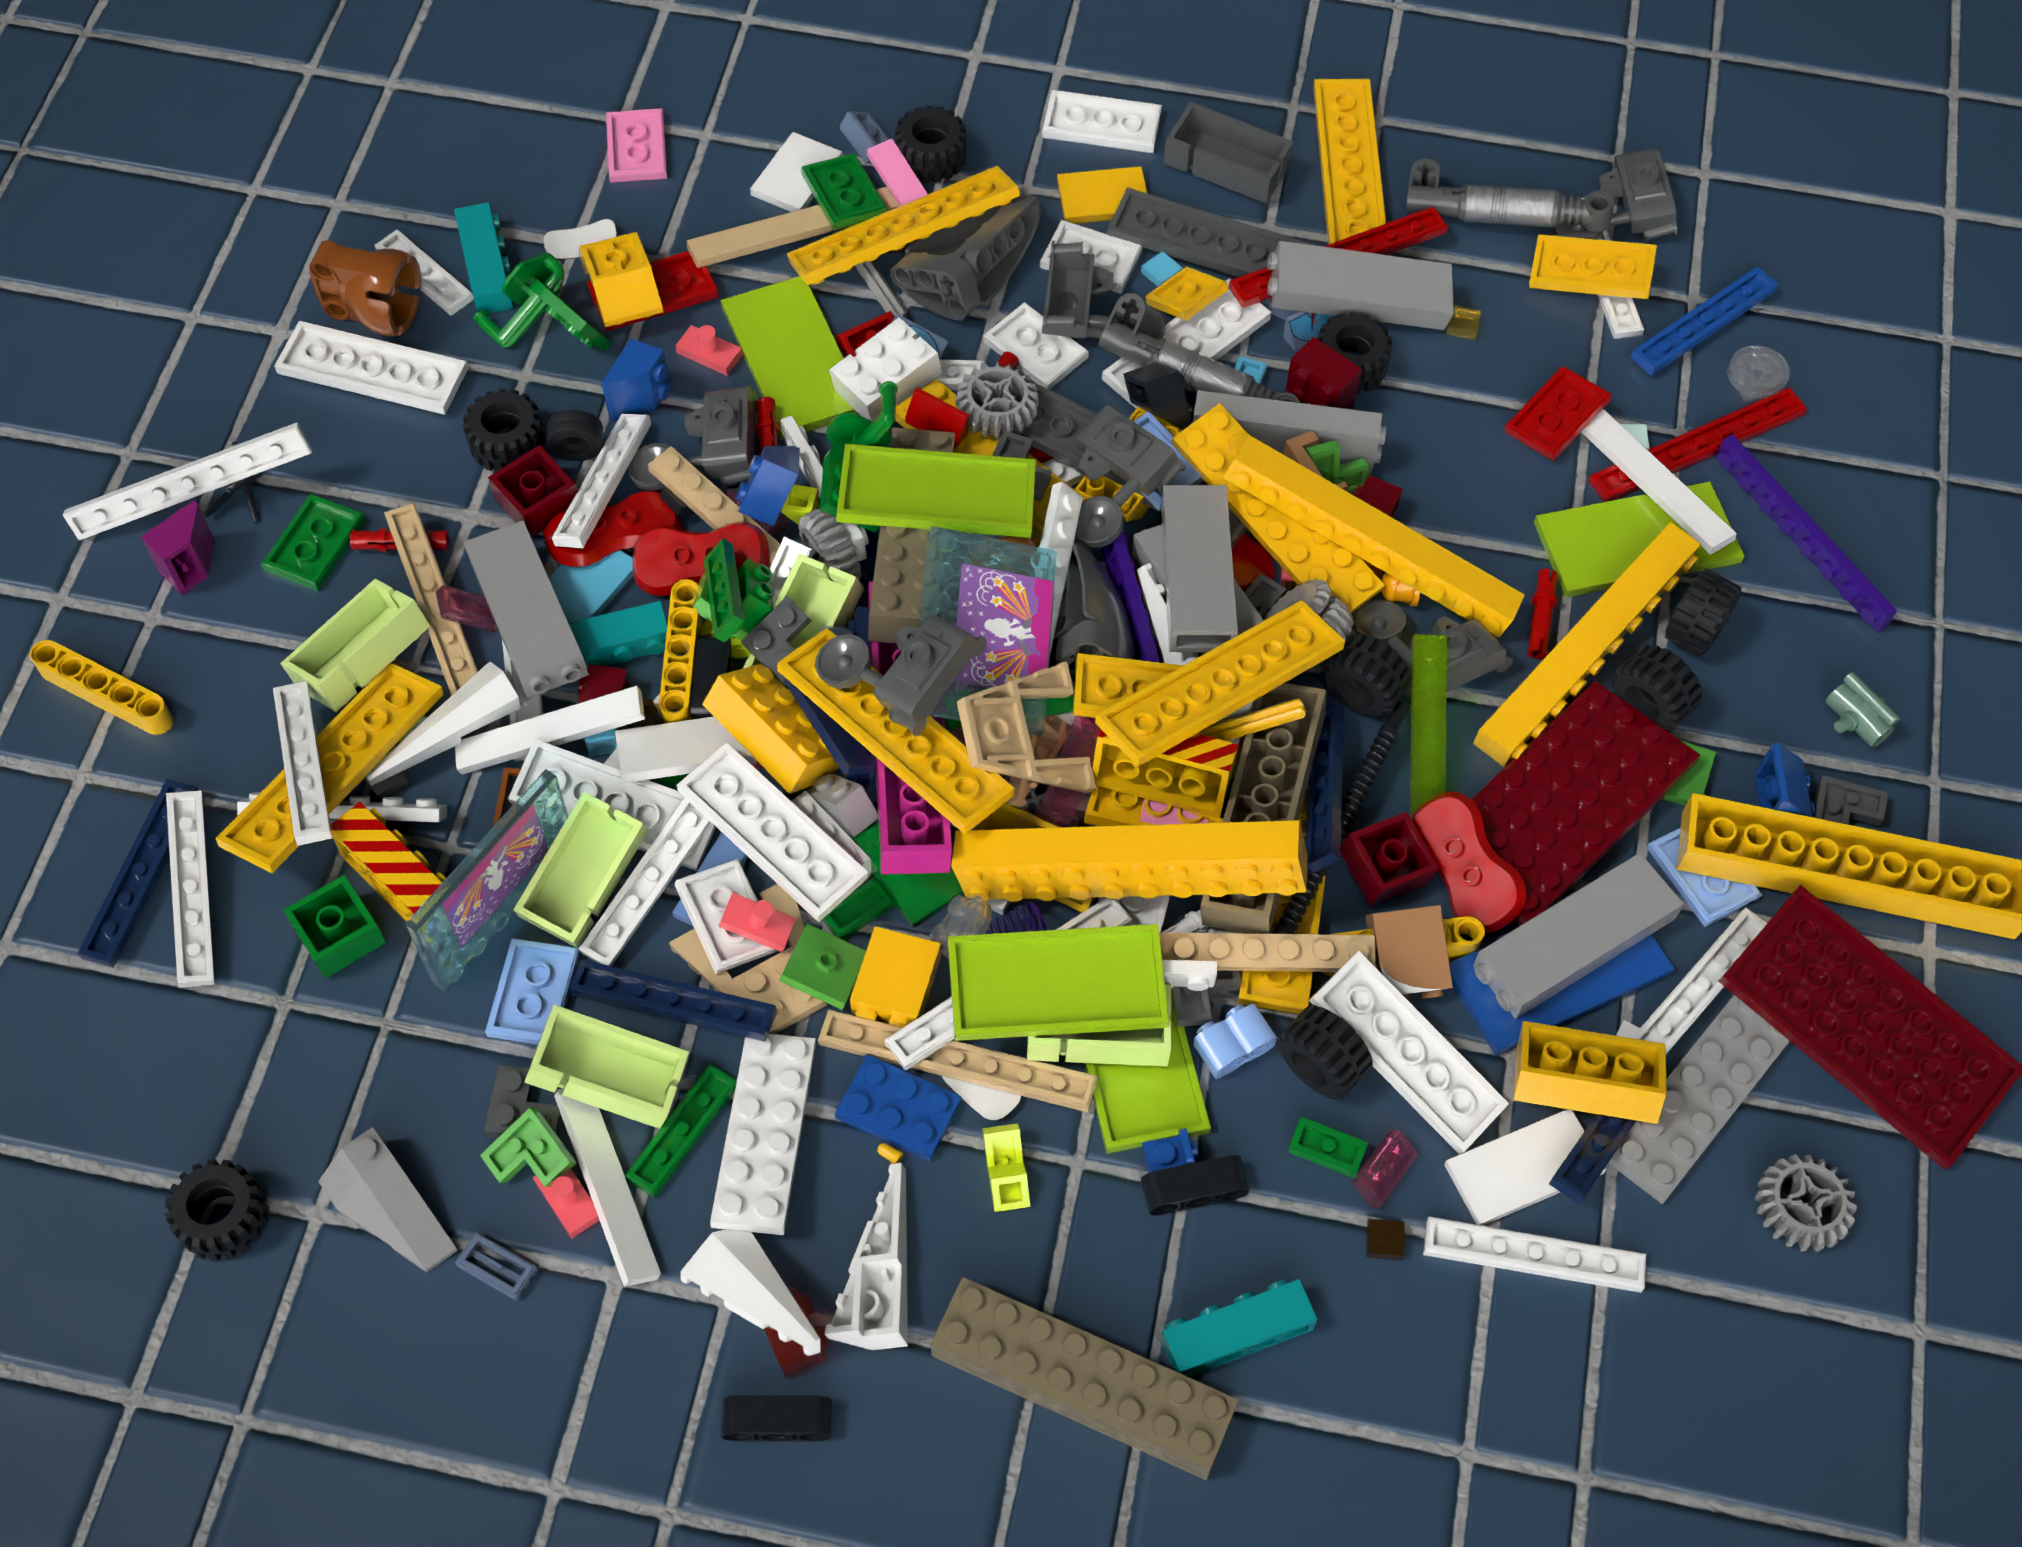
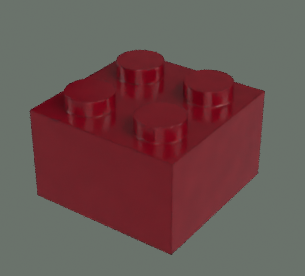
(1323, 376)
(533, 489)
(1388, 859)

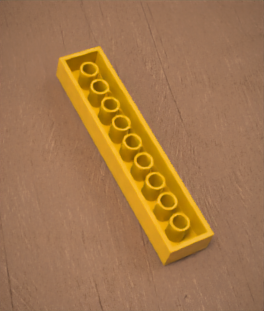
(1132, 861)
(1851, 865)

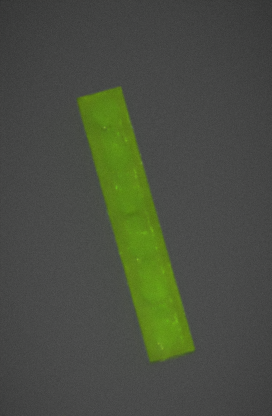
(1428, 718)

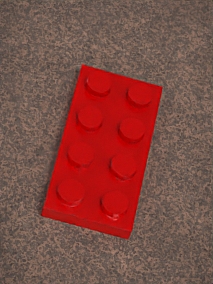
(678, 285)

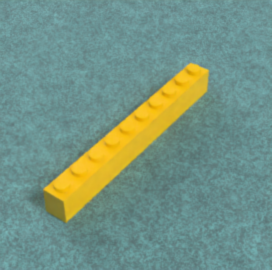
(1374, 536)
(1587, 644)

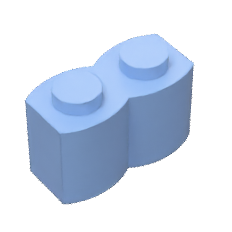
(1234, 1040)

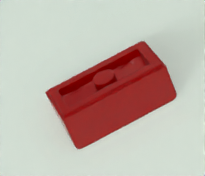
(857, 336)
(934, 414)

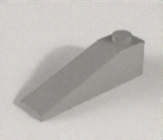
(379, 1196)

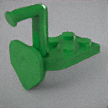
(536, 291)
(857, 430)

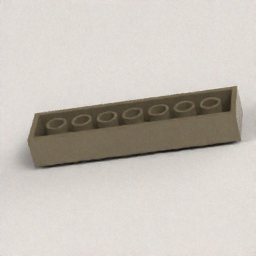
(902, 555)
(1269, 787)
(1084, 1378)

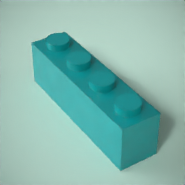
(483, 256)
(621, 634)
(1238, 1329)

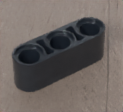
(711, 660)
(1195, 1185)
(776, 1418)

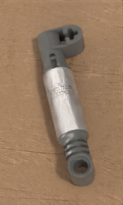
(1505, 205)
(1198, 370)

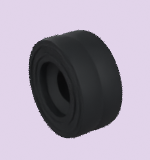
(574, 435)

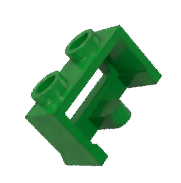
(756, 593)

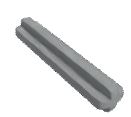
(880, 288)

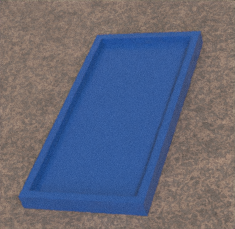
(1615, 979)

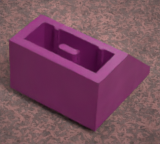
(182, 547)

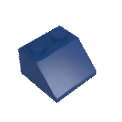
(636, 381)
(769, 483)
(1783, 782)

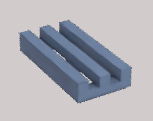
(521, 1281)

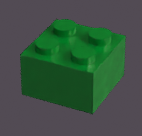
(334, 926)

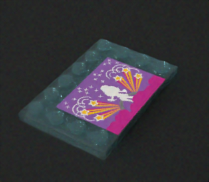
(993, 593)
(487, 883)

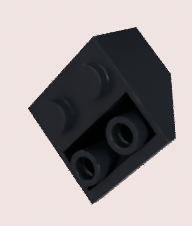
(1160, 392)

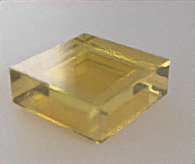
(1464, 322)

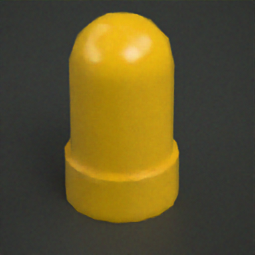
(890, 1153)

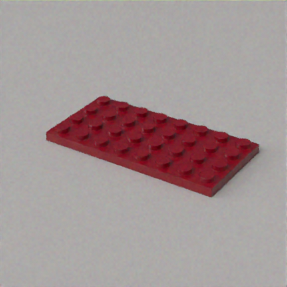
(1578, 792)
(1872, 1026)

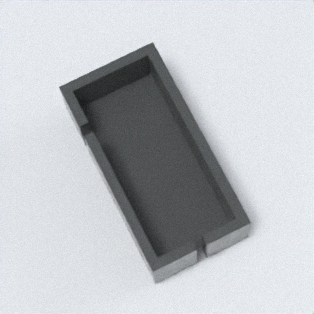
(1228, 152)

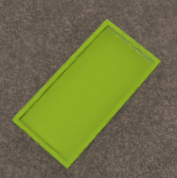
(788, 351)
(936, 490)
(1601, 540)
(1057, 982)
(1149, 1101)

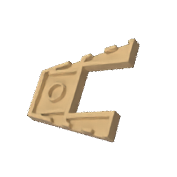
(1000, 738)
(761, 981)

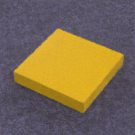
(1186, 293)

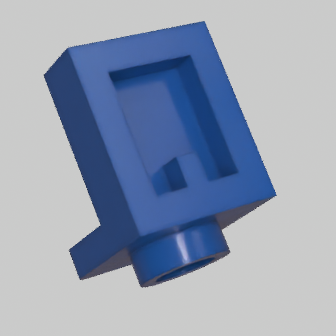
(1170, 1151)

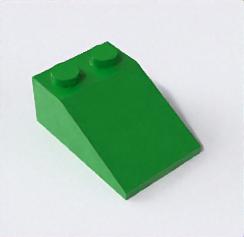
(914, 894)

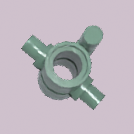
(1862, 711)

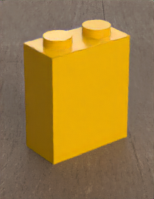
(895, 977)

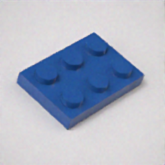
(898, 1107)

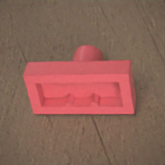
(708, 349)
(757, 921)
(570, 1203)

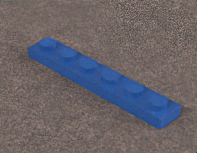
(1704, 321)

